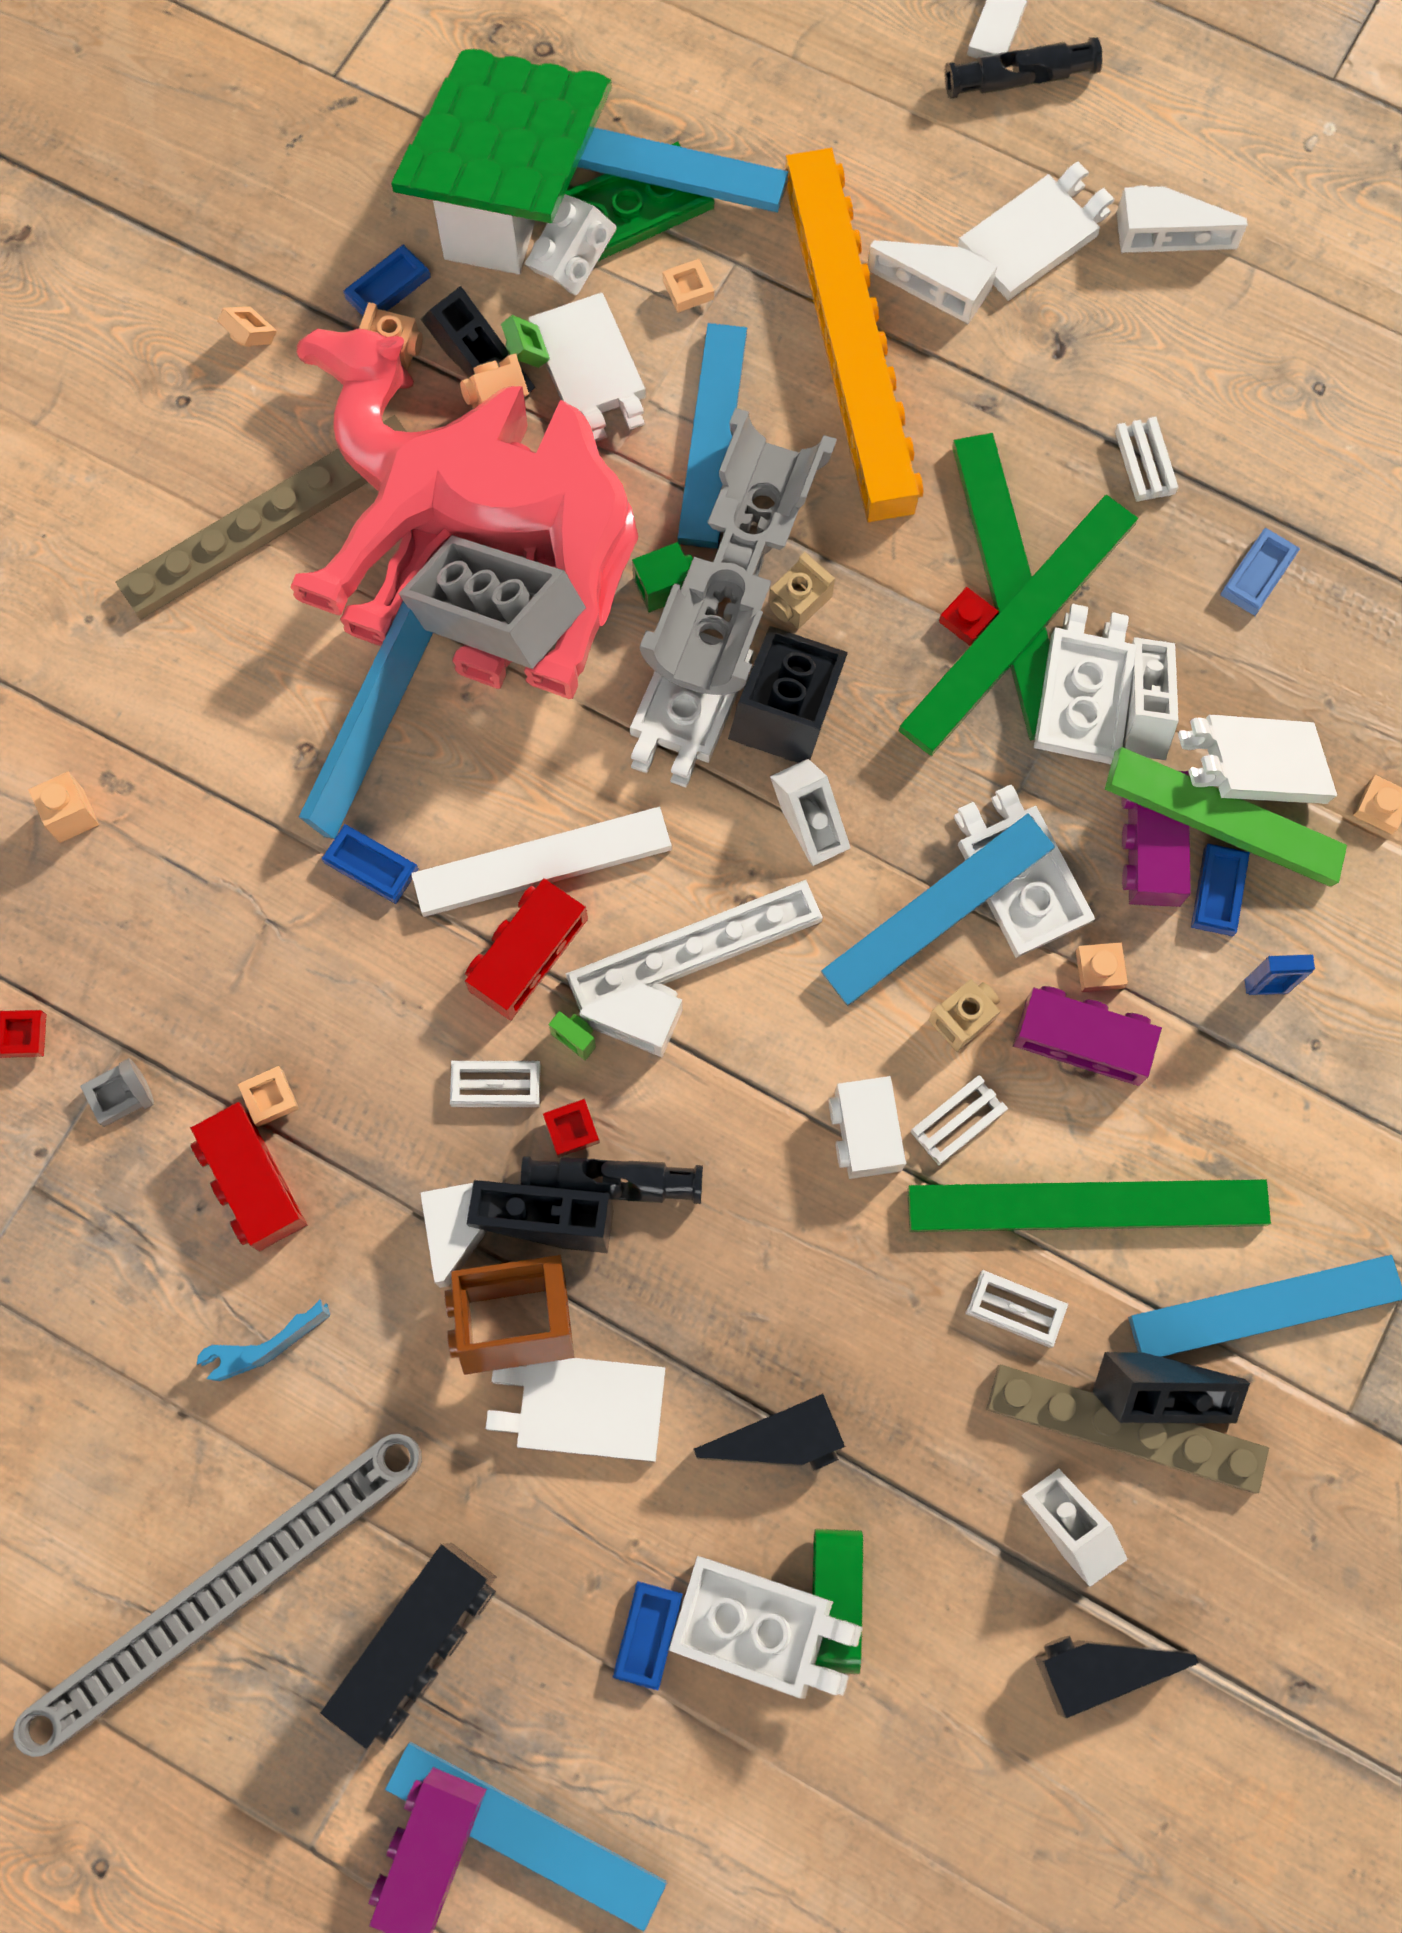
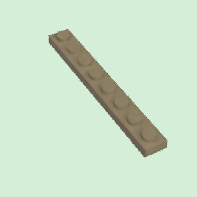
(242, 532)

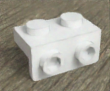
(571, 244)

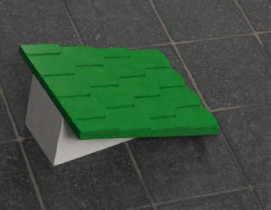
(500, 152)

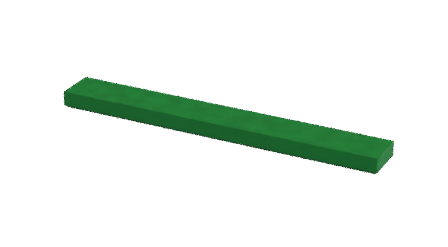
(1001, 556)
(1017, 625)
(1088, 1205)

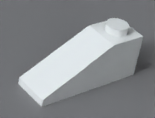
(1171, 221)
(935, 273)
(1152, 700)

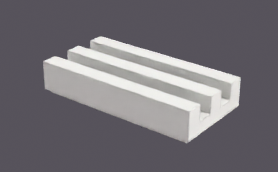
(1160, 453)
(458, 1084)
(987, 1096)
(979, 1294)

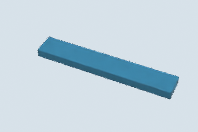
(685, 169)
(711, 431)
(366, 724)
(937, 909)
(1267, 1307)
(545, 1844)

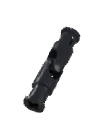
(1030, 66)
(645, 1179)

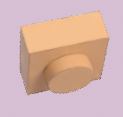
(688, 285)
(246, 326)
(1381, 805)
(1101, 967)
(268, 1096)

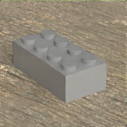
(493, 601)

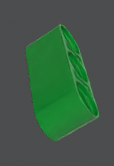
(840, 1580)

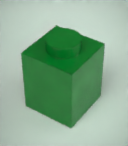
(658, 572)

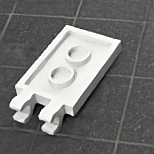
(1038, 230)
(591, 362)
(1086, 689)
(681, 722)
(1260, 759)
(1040, 901)
(585, 1408)
(759, 1629)

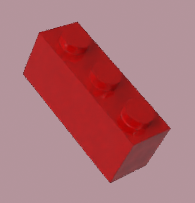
(525, 948)
(246, 1178)

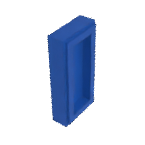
(388, 281)
(370, 864)
(1220, 890)
(1279, 974)
(647, 1635)

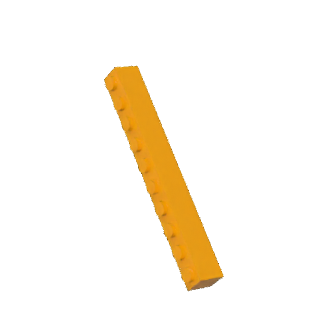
(851, 336)

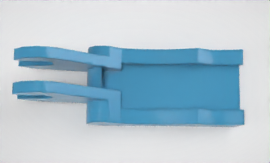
(241, 1359)

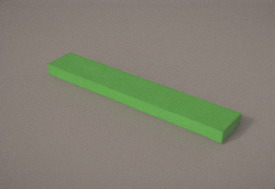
(1226, 818)

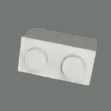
(868, 1127)

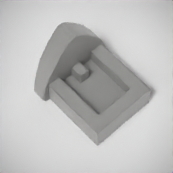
(117, 1093)

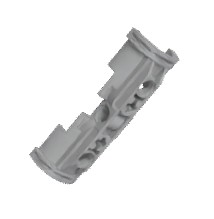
(746, 472)

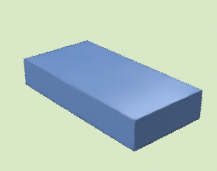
(1260, 571)

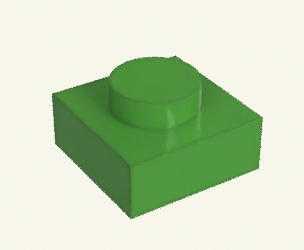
(525, 341)
(573, 1033)

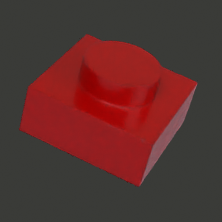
(968, 616)
(22, 1033)
(571, 1128)

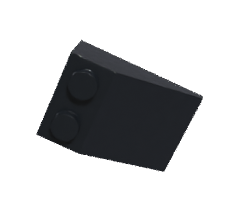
(787, 695)

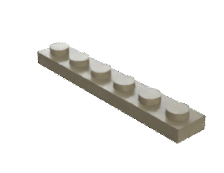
(1086, 1418)

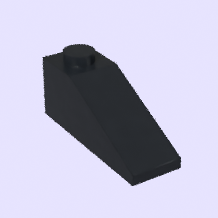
(466, 333)
(543, 1214)
(1167, 1391)
(786, 1438)
(1095, 1672)

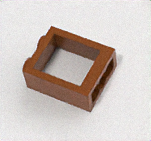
(508, 1281)

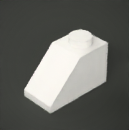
(811, 811)
(637, 1016)
(447, 1233)
(1075, 1527)

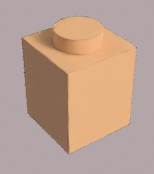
(63, 807)

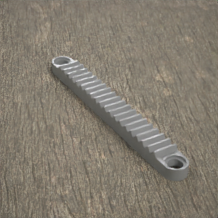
(216, 1596)

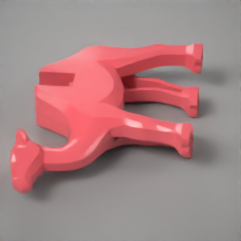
(472, 485)

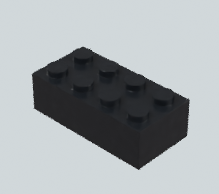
(408, 1645)

